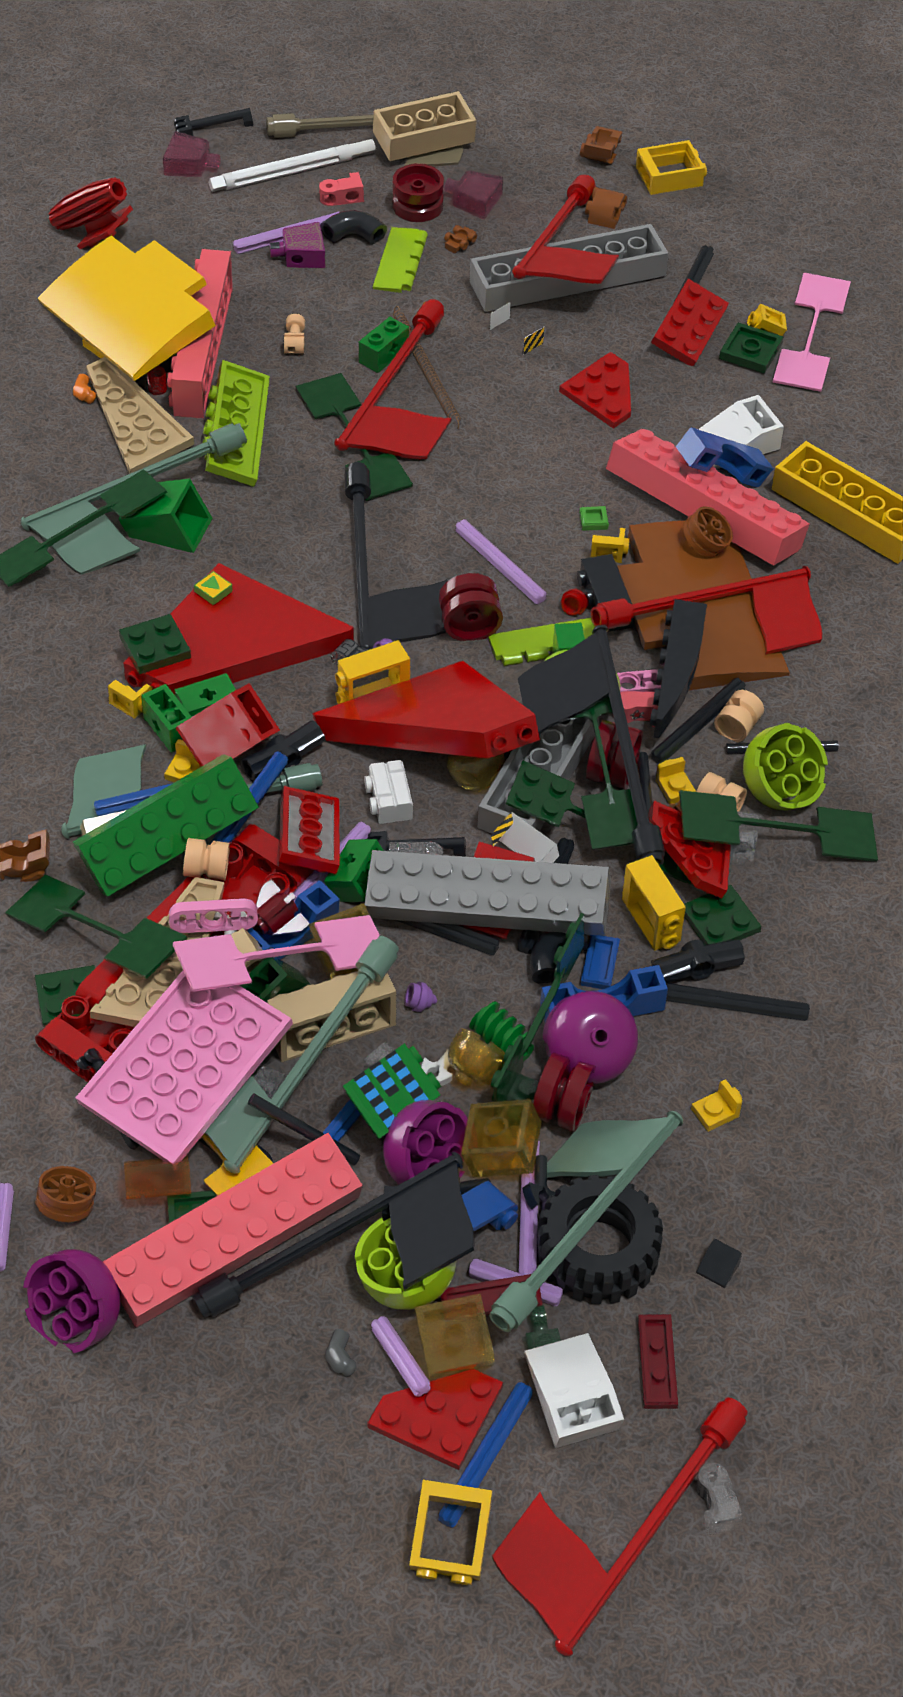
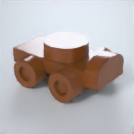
(460, 239)

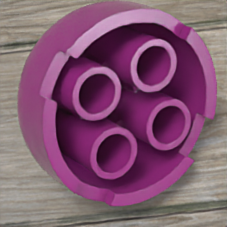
(572, 1032)
(423, 1137)
(82, 1286)

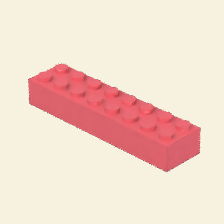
(196, 362)
(662, 472)
(233, 1228)

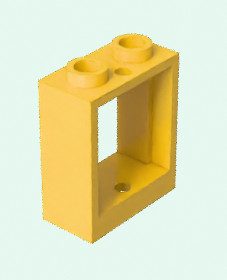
(668, 154)
(388, 656)
(653, 903)
(454, 1495)

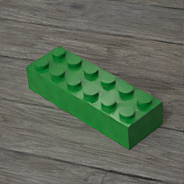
(163, 822)

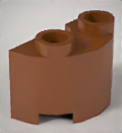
(601, 145)
(605, 207)
(25, 859)

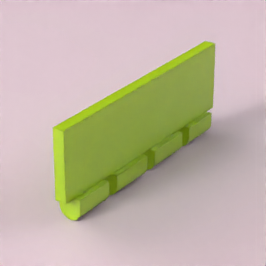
(400, 259)
(531, 642)

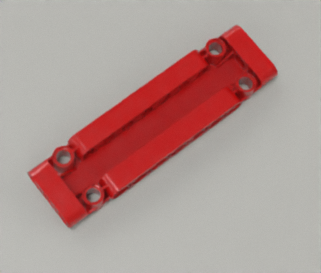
(253, 864)

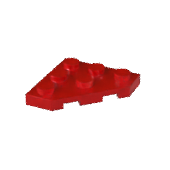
(602, 389)
(702, 862)
(440, 1421)

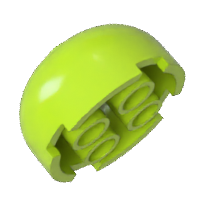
(784, 764)
(382, 1271)

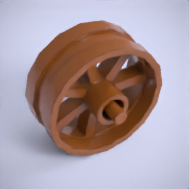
(707, 531)
(65, 1198)

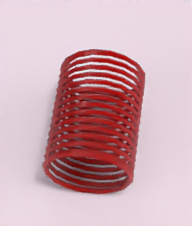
(162, 380)

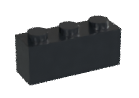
(602, 582)

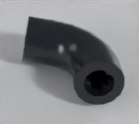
(355, 223)
(543, 955)

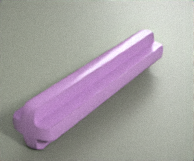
(6, 1200)
(486, 1272)
(400, 1356)

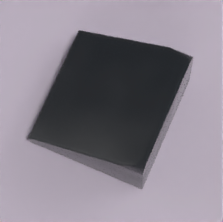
(719, 1263)

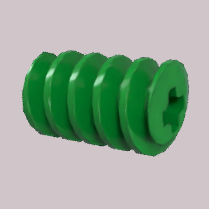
(497, 1028)

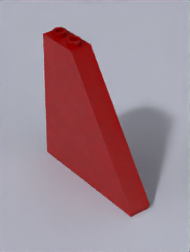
(243, 635)
(435, 712)

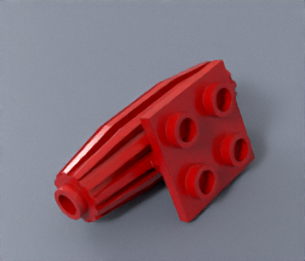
(93, 208)

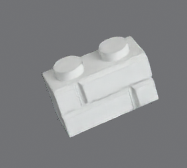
(389, 791)

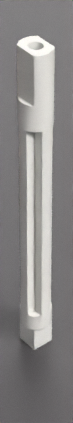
(291, 165)

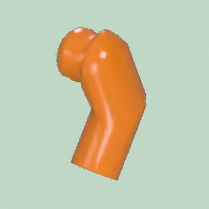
(82, 390)

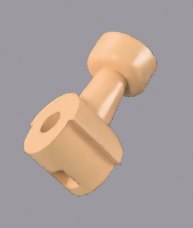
(294, 339)

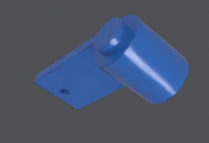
(489, 1205)

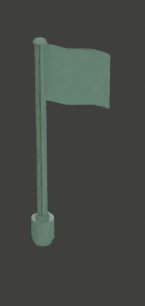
(100, 540)
(120, 774)
(242, 1126)
(593, 1149)

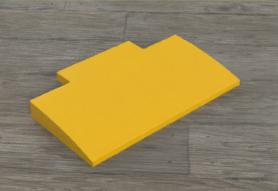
(130, 304)

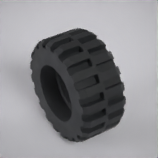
(594, 1274)

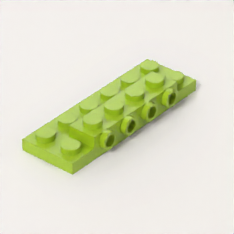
(243, 400)

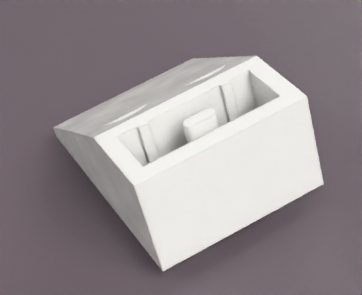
(748, 423)
(574, 1390)

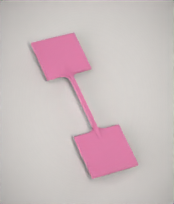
(804, 368)
(219, 964)

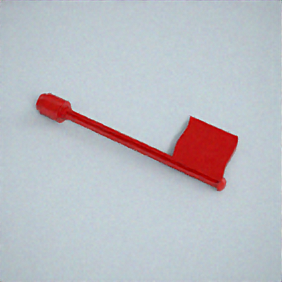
(566, 262)
(396, 429)
(779, 602)
(560, 1571)

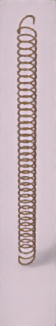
(436, 377)

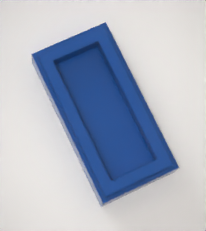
(600, 962)

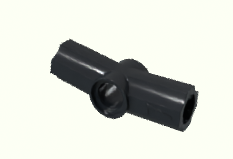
(292, 746)
(700, 959)

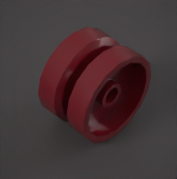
(418, 192)
(470, 607)
(612, 755)
(563, 1092)

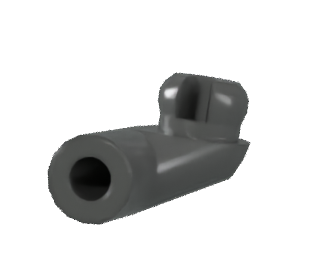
(337, 1356)

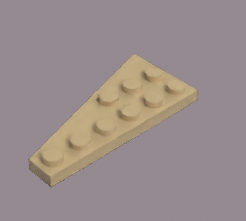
(137, 421)
(133, 995)

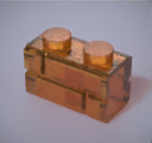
(156, 1178)

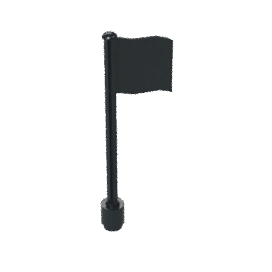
(396, 614)
(572, 685)
(426, 1223)

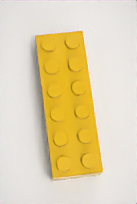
(843, 498)

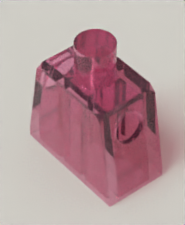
(188, 156)
(475, 192)

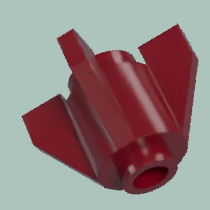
(278, 912)

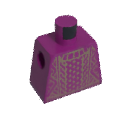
(301, 246)

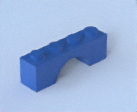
(705, 449)
(314, 904)
(640, 991)

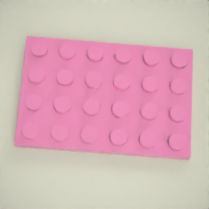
(183, 1065)

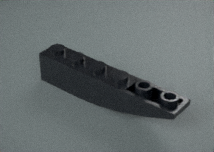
(679, 661)

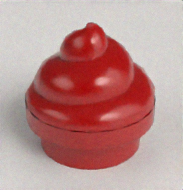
(574, 602)

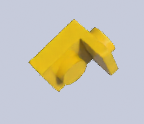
(768, 319)
(610, 545)
(126, 698)
(182, 763)
(672, 779)
(718, 1107)

